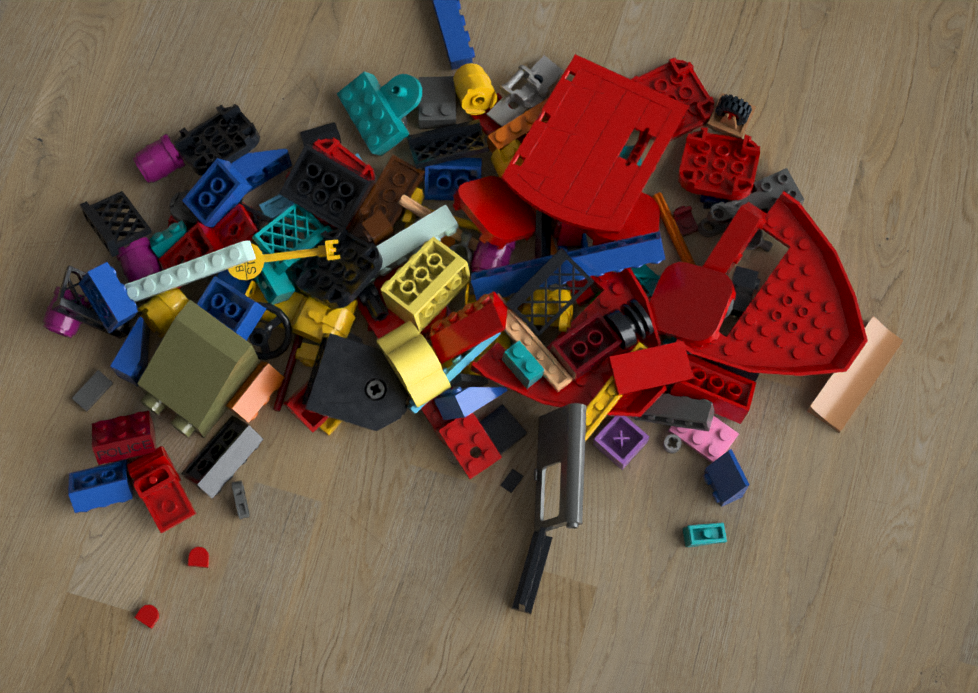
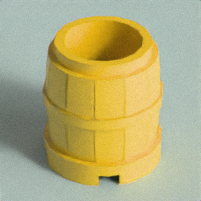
(474, 89)
(162, 310)

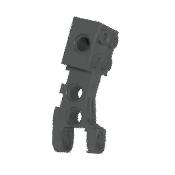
(763, 196)

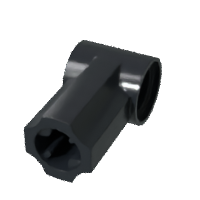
(372, 300)

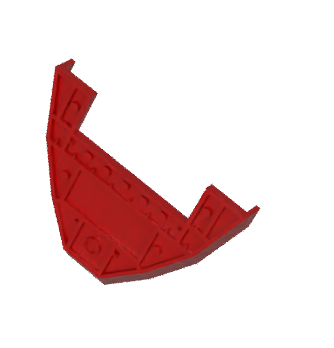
(617, 290)
(804, 312)

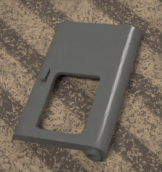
(562, 441)

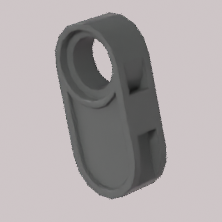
(240, 499)

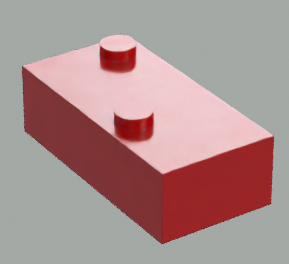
(736, 238)

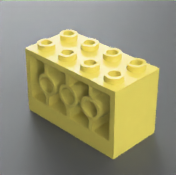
(426, 283)

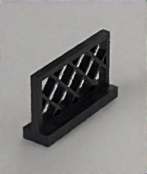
(449, 136)
(103, 227)
(537, 279)
(77, 310)
(532, 572)

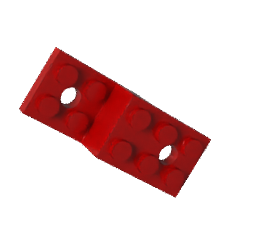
(205, 240)
(460, 437)

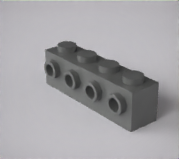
(680, 412)

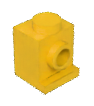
(307, 354)

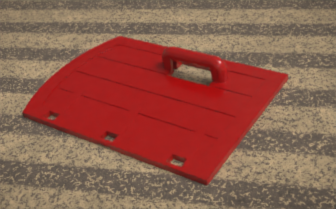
(573, 158)

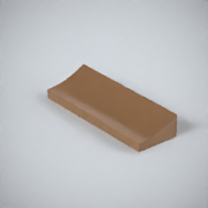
(847, 389)

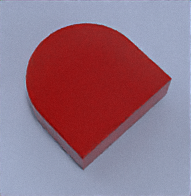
(198, 558)
(148, 615)

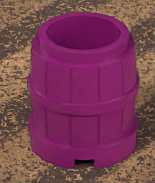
(158, 159)
(488, 257)
(138, 260)
(60, 323)

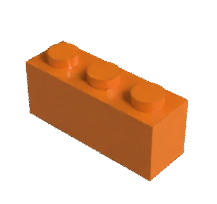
(255, 392)

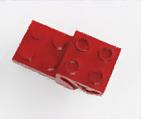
(161, 489)

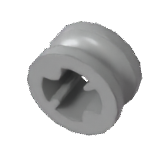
(666, 442)

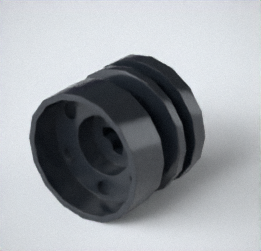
(630, 323)

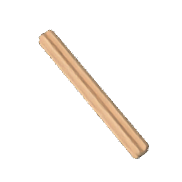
(422, 212)

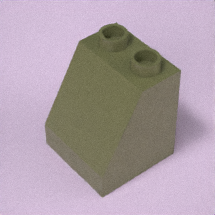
(196, 371)

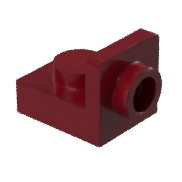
(685, 220)

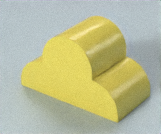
(414, 363)

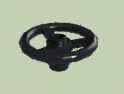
(263, 332)

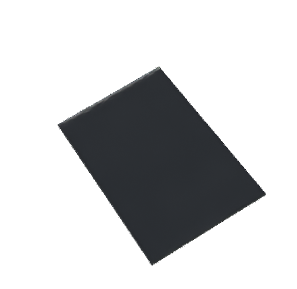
(512, 480)

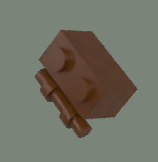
(376, 226)

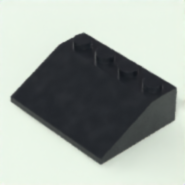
(326, 187)

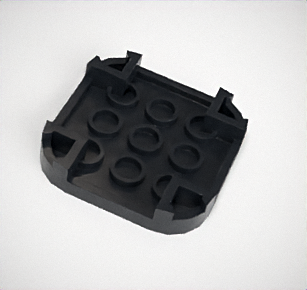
(223, 136)
(338, 280)

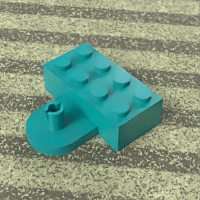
(379, 109)

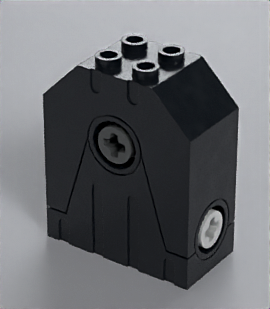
(343, 380)

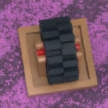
(731, 116)

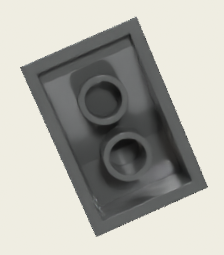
(437, 103)

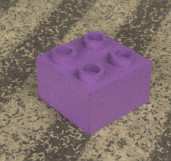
(620, 440)

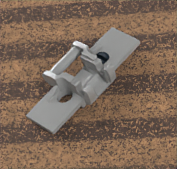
(535, 90)

